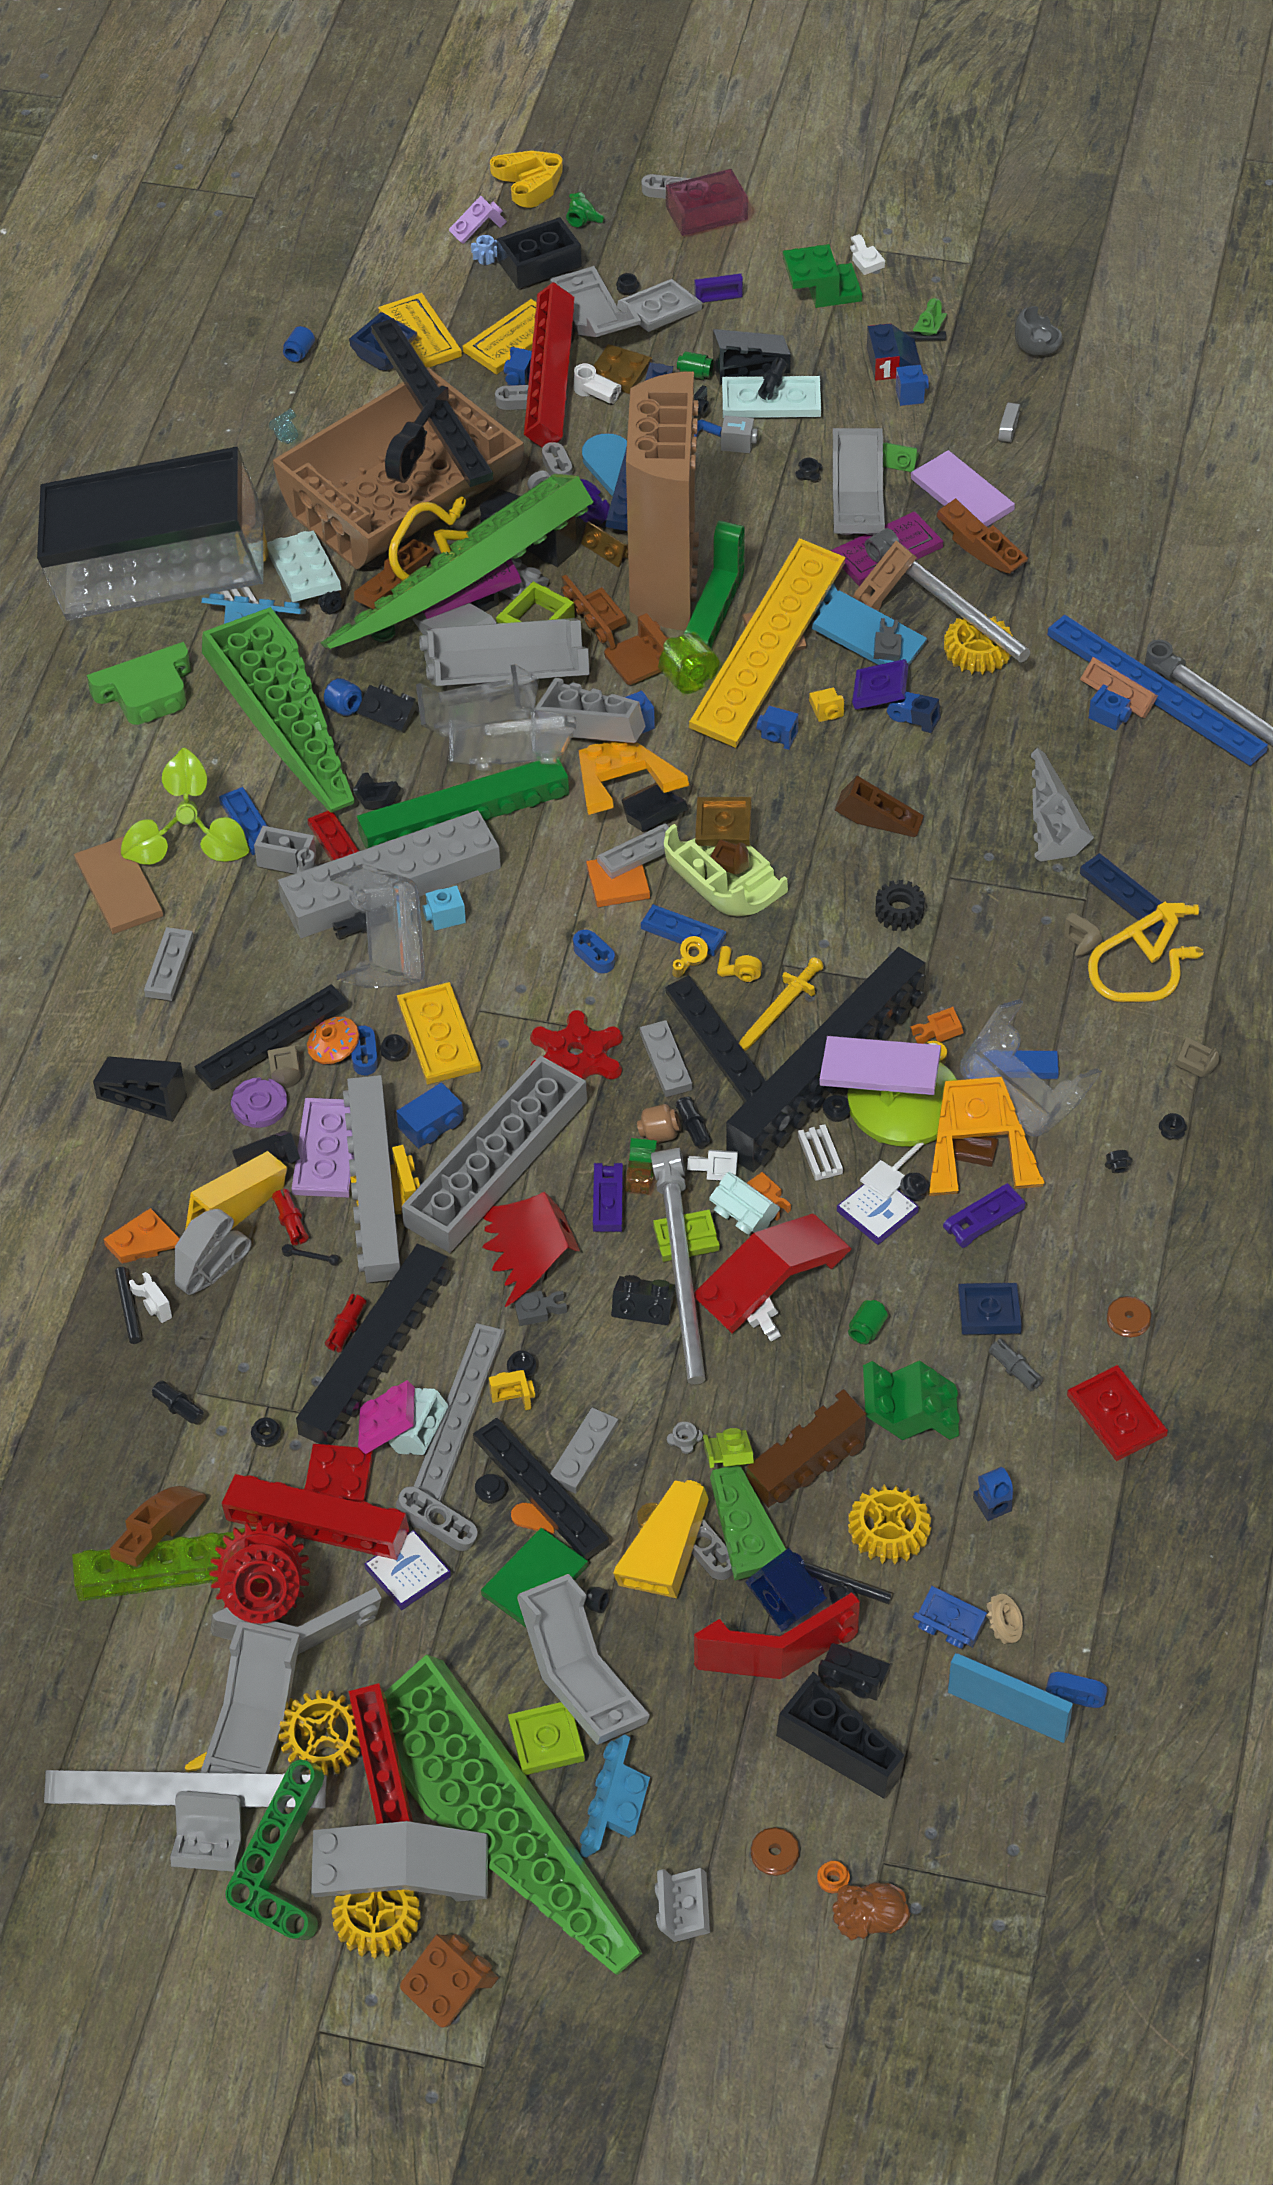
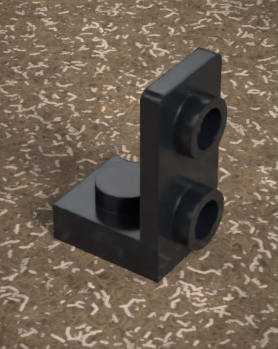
(279, 1145)

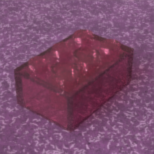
(706, 202)

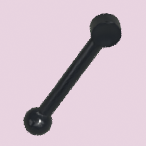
(288, 1250)

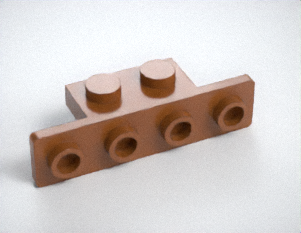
(598, 611)

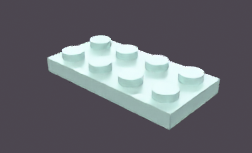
(793, 398)
(303, 566)

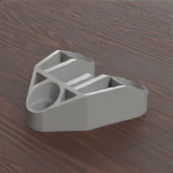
(208, 1251)

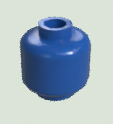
(342, 697)

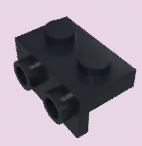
(386, 708)
(652, 806)
(643, 1300)

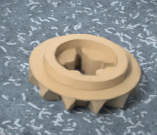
(1005, 1618)

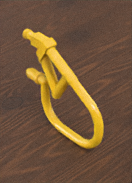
(440, 535)
(1169, 915)

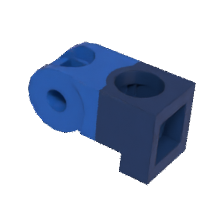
(916, 710)
(994, 1490)

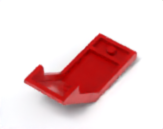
(765, 1264)
(776, 1656)

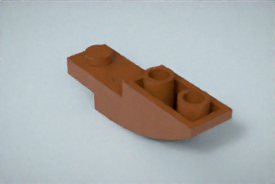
(982, 542)
(410, 558)
(153, 1520)

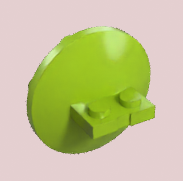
(899, 1116)

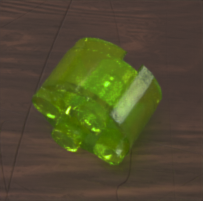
(688, 662)

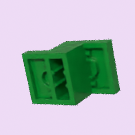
(817, 269)
(911, 1400)

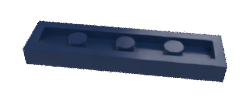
(1121, 889)

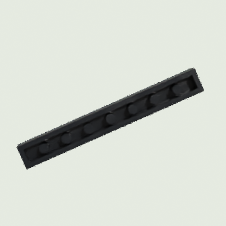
(373, 1346)

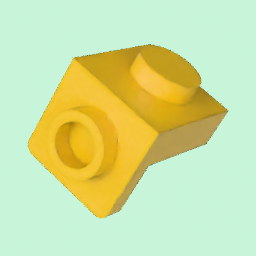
(510, 1386)

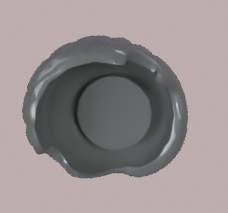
(1036, 333)

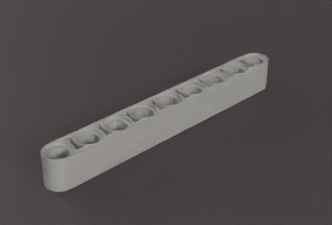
(162, 1787)

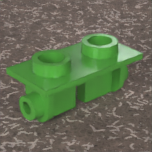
(931, 319)
(899, 457)

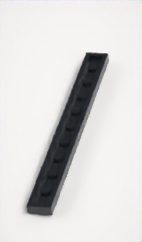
(421, 387)

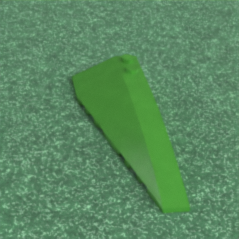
(270, 683)

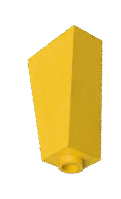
(240, 1190)
(665, 1543)

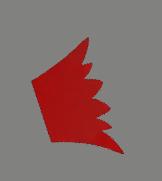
(529, 1238)

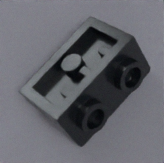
(853, 1672)

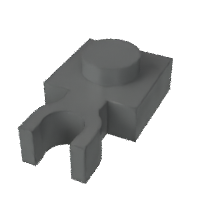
(887, 643)
(533, 1308)

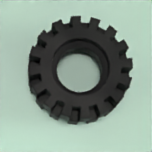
(900, 917)

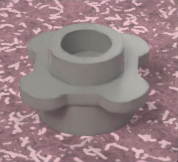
(684, 1429)

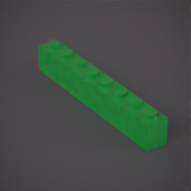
(489, 795)

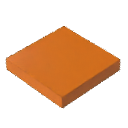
(621, 889)

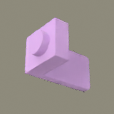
(475, 217)

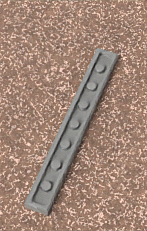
(462, 1406)

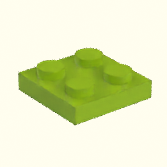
(545, 1738)

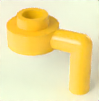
(686, 960)
(745, 968)

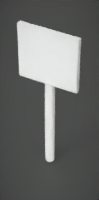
(885, 1178)

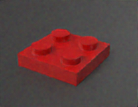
(339, 1471)

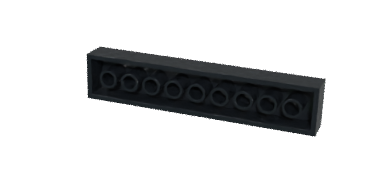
(795, 1087)

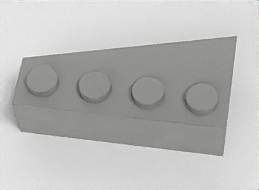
(596, 714)

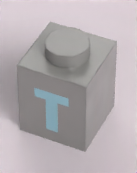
(738, 434)

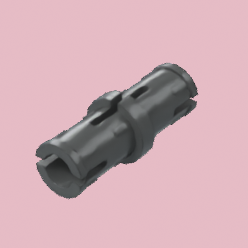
(1015, 1365)

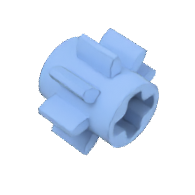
(484, 249)

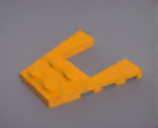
(617, 759)
(978, 1110)

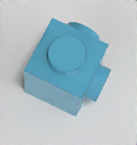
(444, 908)

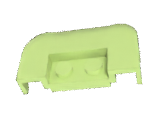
(727, 892)

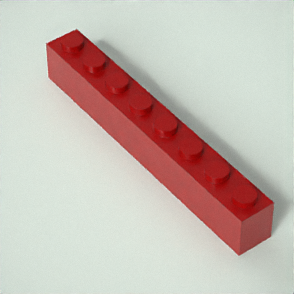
(549, 365)

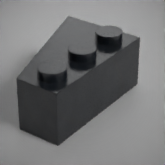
(747, 353)

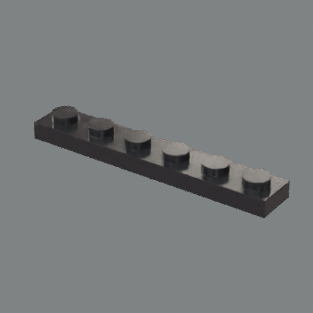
(271, 1036)
(715, 1037)
(541, 1489)

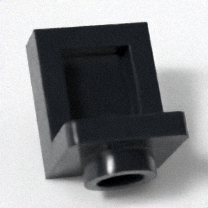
(373, 794)

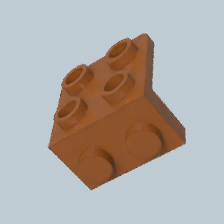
(640, 655)
(446, 1978)

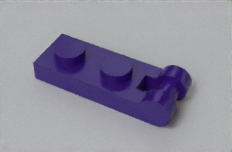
(607, 1198)
(984, 1214)

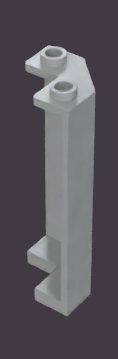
(489, 650)

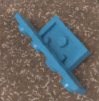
(242, 607)
(616, 1800)

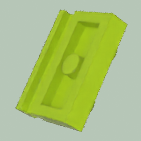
(699, 1234)
(729, 1448)

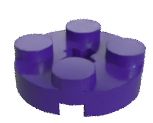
(599, 509)

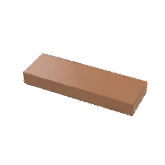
(1099, 673)

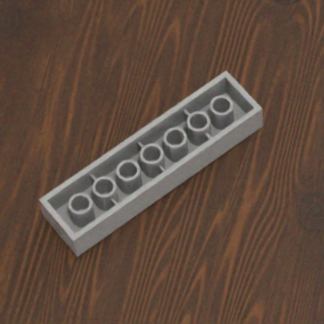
(429, 857)
(494, 1154)

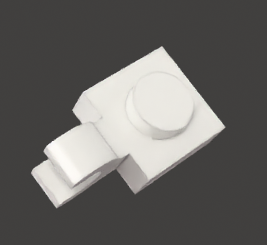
(866, 258)
(716, 1164)
(155, 1300)
(763, 1317)

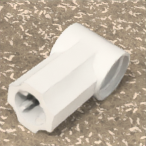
(589, 383)

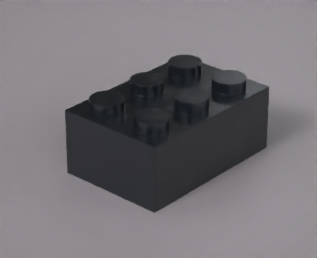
(539, 252)

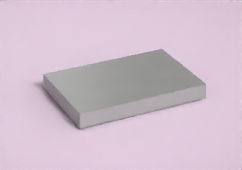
(661, 304)

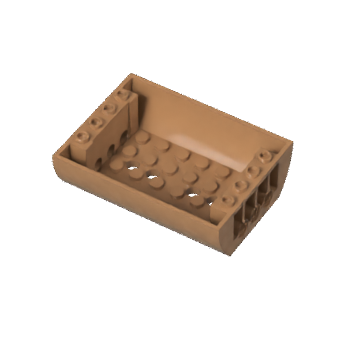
(662, 499)

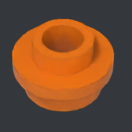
(832, 1868)

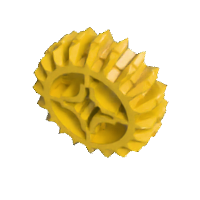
(977, 651)
(889, 1512)
(308, 1724)
(402, 1919)

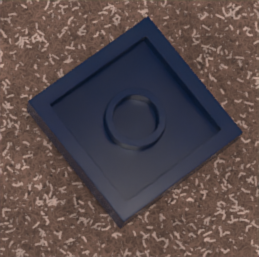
(989, 1308)

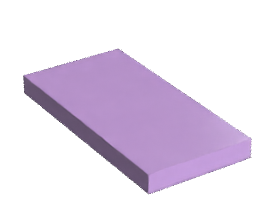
(951, 478)
(880, 1065)
(323, 1150)

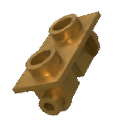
(604, 544)

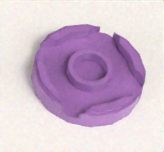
(259, 1102)

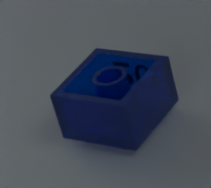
(786, 1589)

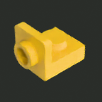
(827, 704)

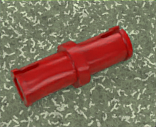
(290, 1217)
(345, 1323)

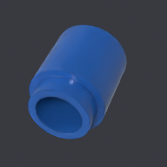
(298, 344)

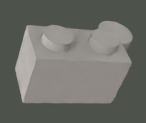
(285, 850)

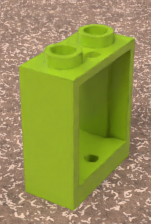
(542, 596)

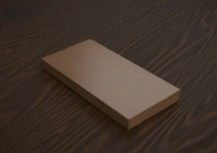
(118, 886)

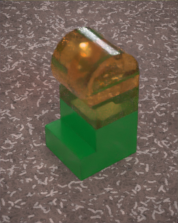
(640, 1167)

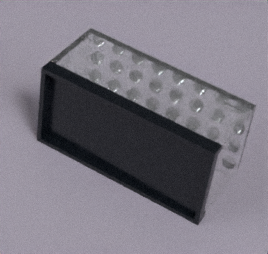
(151, 533)

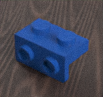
(951, 1617)

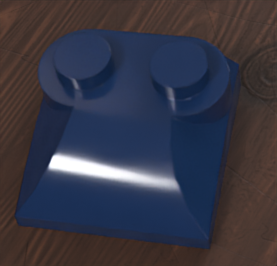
(368, 348)

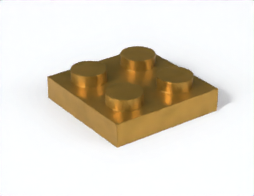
(622, 366)
(723, 820)

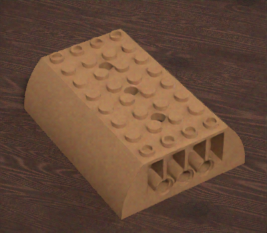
(340, 477)

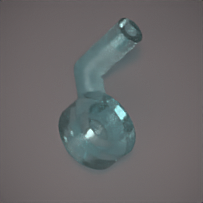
(283, 427)

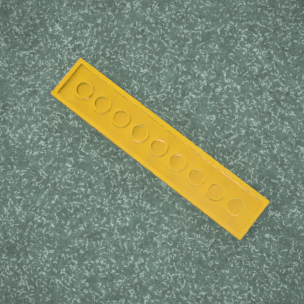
(767, 643)

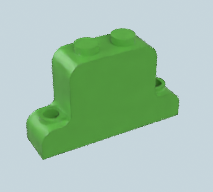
(145, 685)

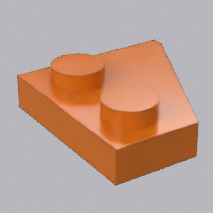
(141, 1238)

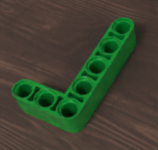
(722, 583)
(274, 1854)

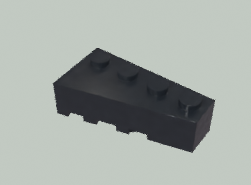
(558, 544)
(839, 1738)

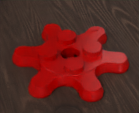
(579, 1036)

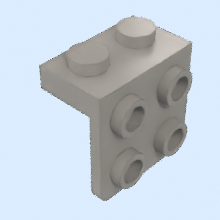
(207, 1831)

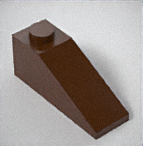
(877, 809)

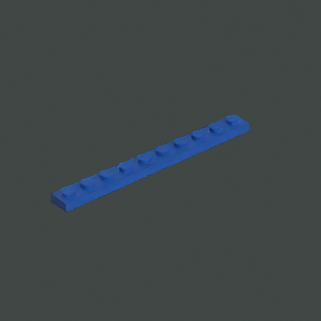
(1170, 697)

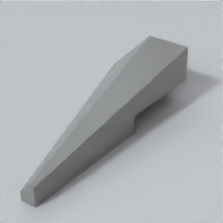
(1059, 823)

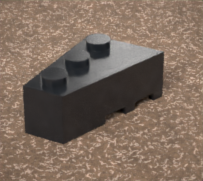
(142, 1085)

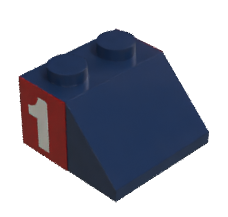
(889, 349)

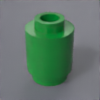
(697, 363)
(867, 1321)

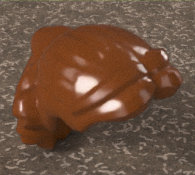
(870, 1910)

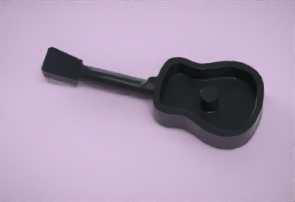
(410, 442)

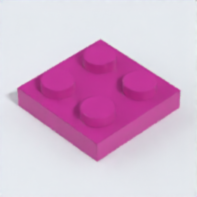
(386, 1416)

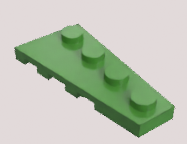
(745, 1525)

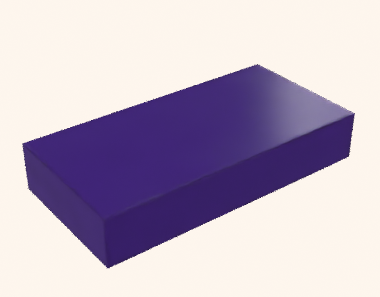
(718, 288)

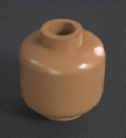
(659, 1123)

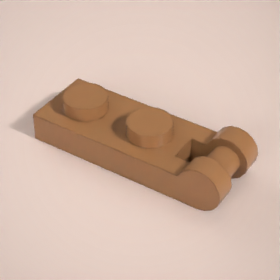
(885, 575)

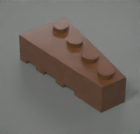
(809, 1450)

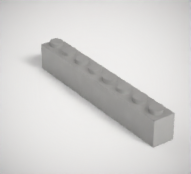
(373, 1179)

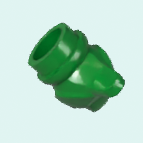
(581, 211)

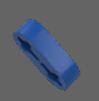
(597, 949)
(365, 1050)
(1077, 1689)

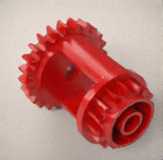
(264, 1556)

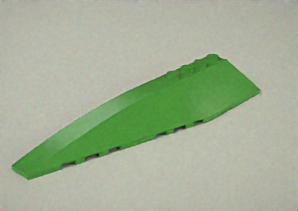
(488, 546)
(474, 1785)

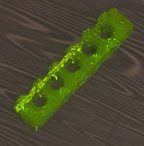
(152, 1575)

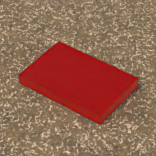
(1117, 1413)

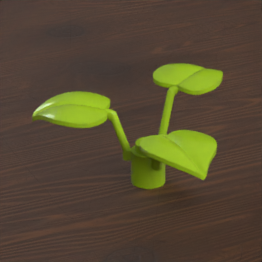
(184, 776)

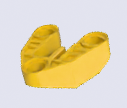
(532, 172)

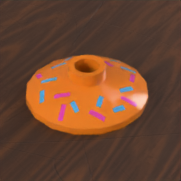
(333, 1040)

